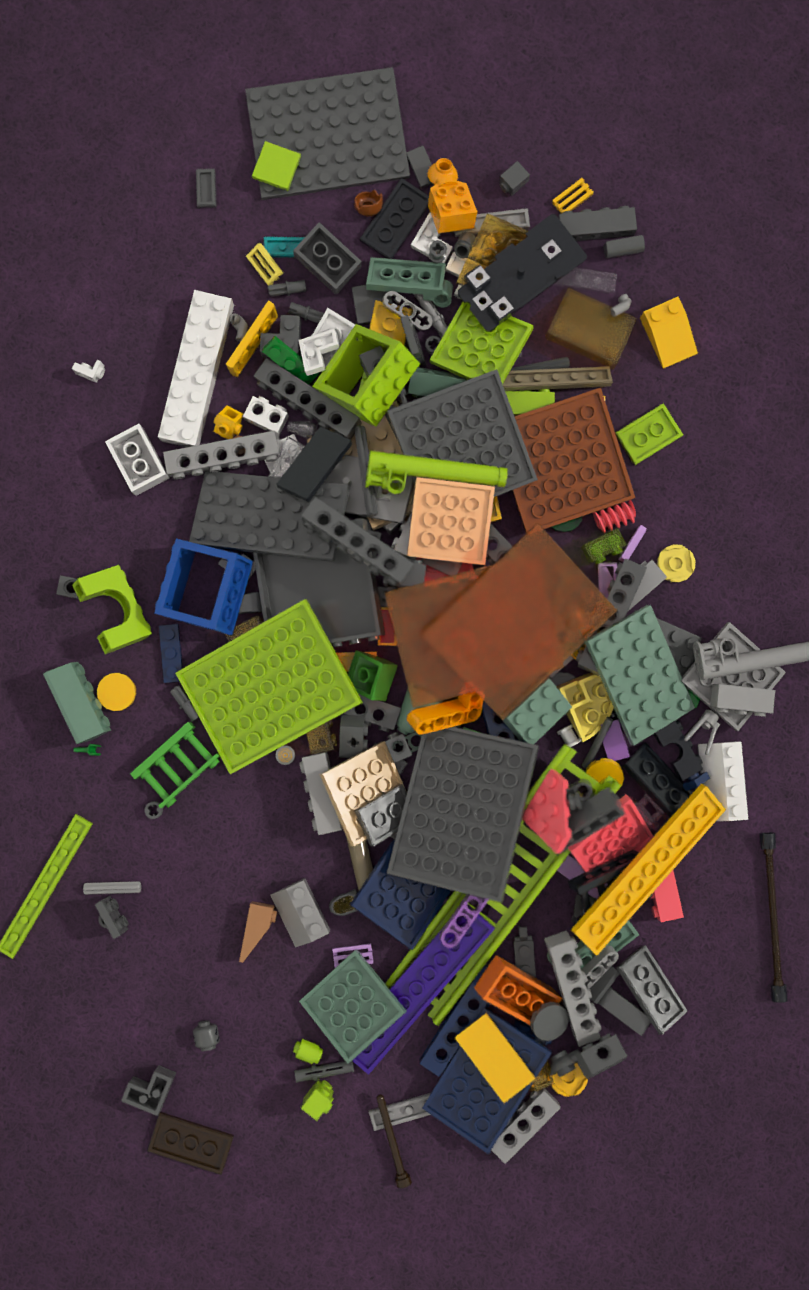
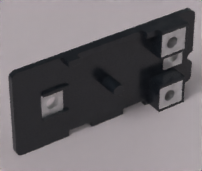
(521, 272)

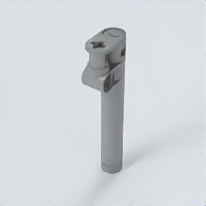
(720, 663)

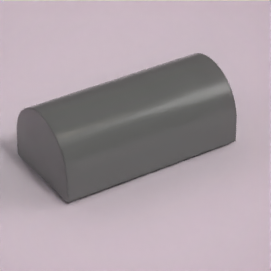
(624, 246)

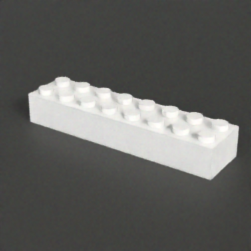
(196, 369)

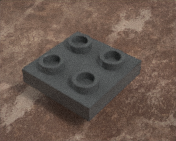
(110, 917)

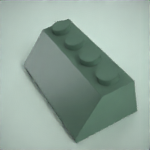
(77, 702)

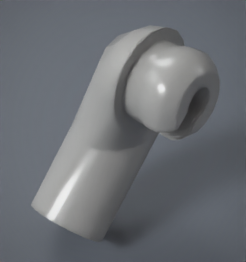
(624, 305)
(240, 325)

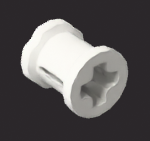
(568, 735)

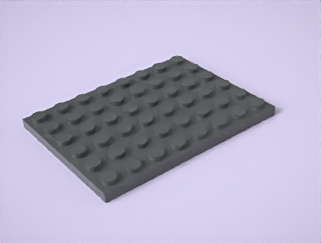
(340, 126)
(463, 812)

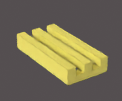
(274, 276)

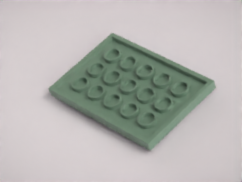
(639, 674)

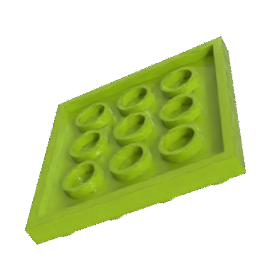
(473, 351)

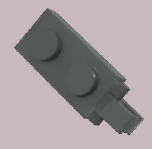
(524, 951)

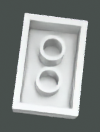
(137, 459)

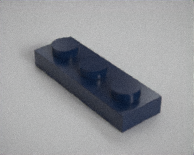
(170, 652)

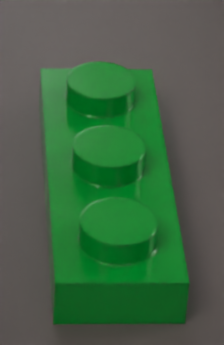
(287, 359)

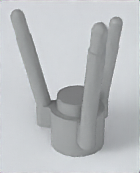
(707, 721)

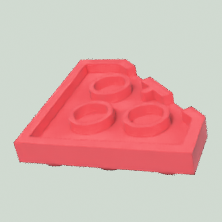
(549, 812)

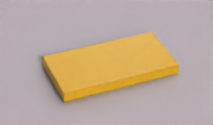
(252, 339)
(495, 1057)

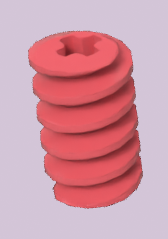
(615, 516)

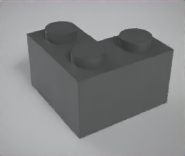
(289, 334)
(150, 1095)

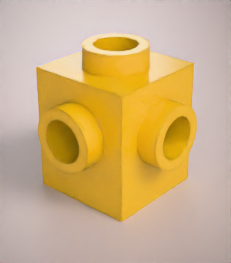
(228, 422)

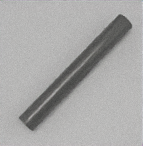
(597, 742)

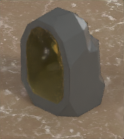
(341, 904)

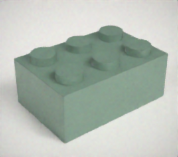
(537, 713)

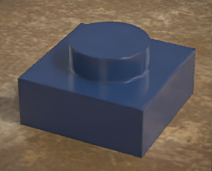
(695, 780)

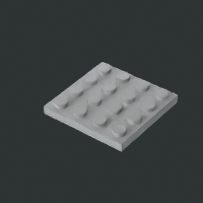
(760, 679)

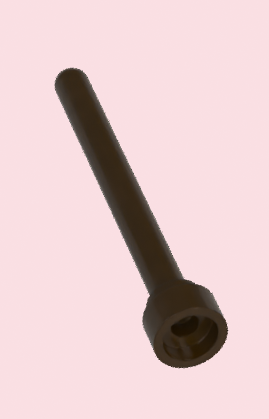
(402, 1177)

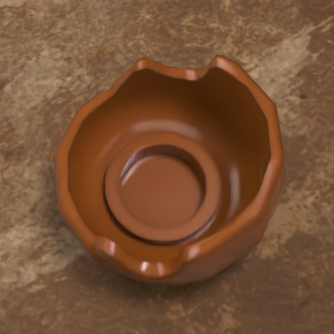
(368, 203)

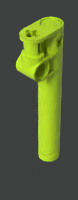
(387, 467)

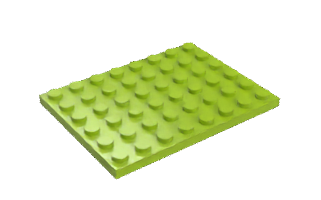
(268, 686)

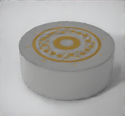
(285, 755)

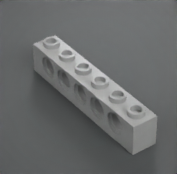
(175, 458)
(557, 946)

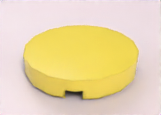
(676, 563)

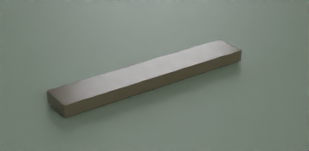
(558, 378)

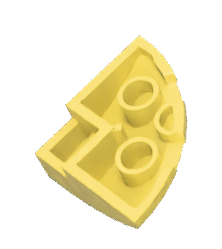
(588, 702)

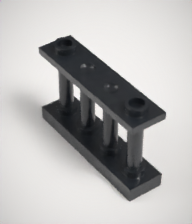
(599, 876)

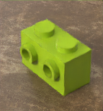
(318, 1099)

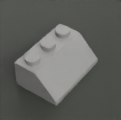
(300, 913)

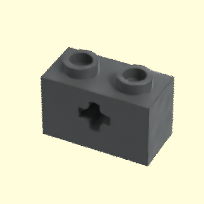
(352, 735)

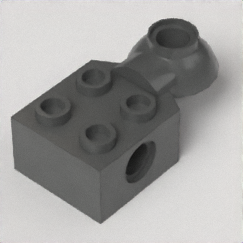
(588, 1059)

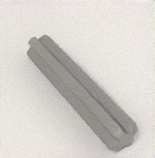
(112, 887)

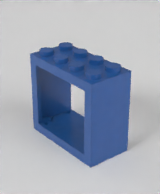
(229, 595)

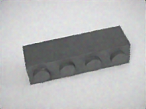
(600, 223)
(593, 816)

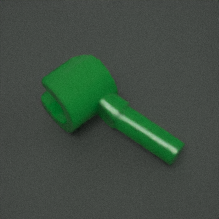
(90, 749)

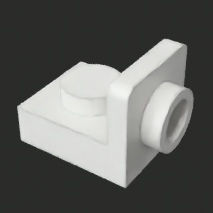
(87, 372)

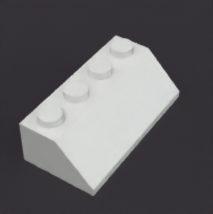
(727, 778)

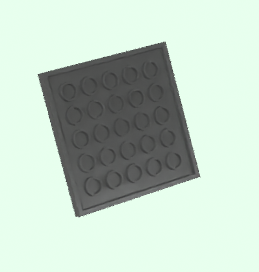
(468, 426)

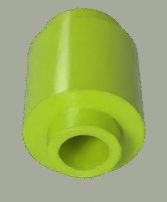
(307, 1051)

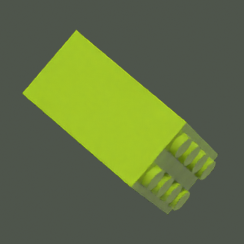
(382, 384)

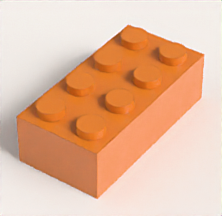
(514, 990)

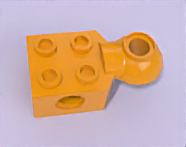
(449, 199)

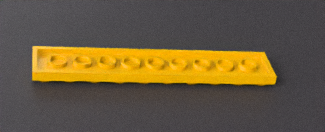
(648, 869)

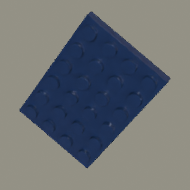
(469, 1102)

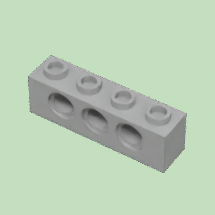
(535, 1120)

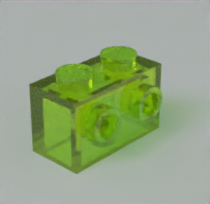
(603, 546)

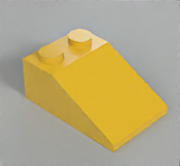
(669, 332)

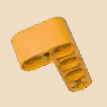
(446, 714)

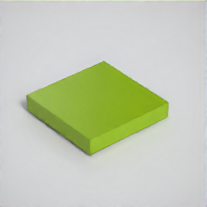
(276, 166)

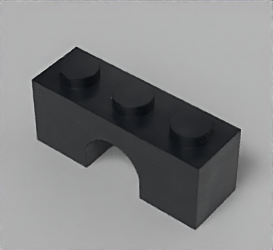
(687, 762)

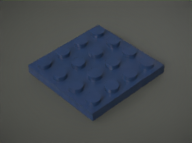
(397, 903)

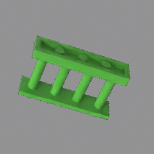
(158, 758)

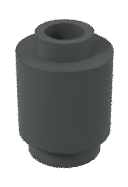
(464, 244)

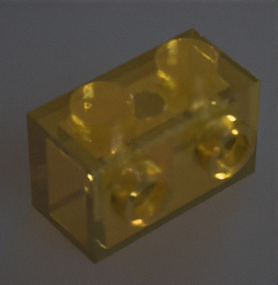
(321, 739)

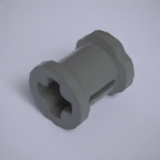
(437, 245)

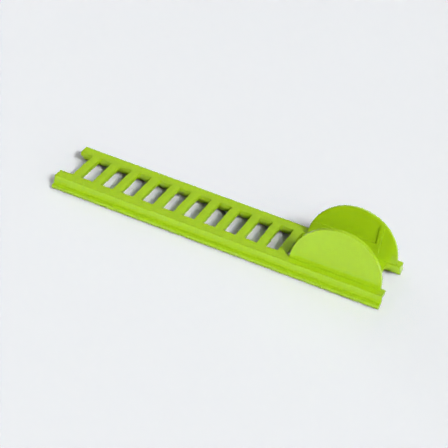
(514, 912)

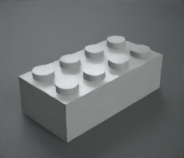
(320, 802)

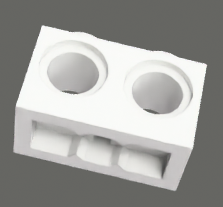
(263, 419)

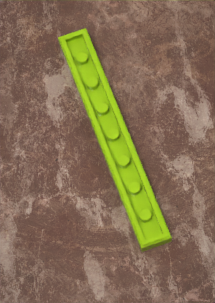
(44, 886)

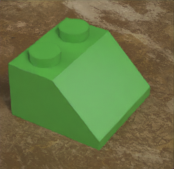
(371, 675)

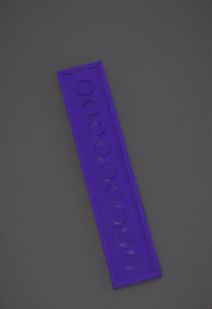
(423, 982)

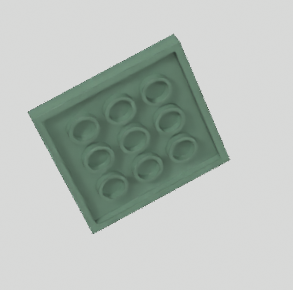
(352, 1006)

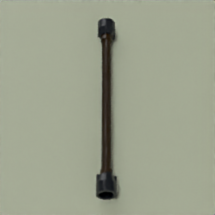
(778, 989)

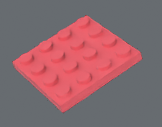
(613, 840)

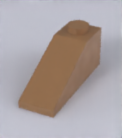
(258, 922)

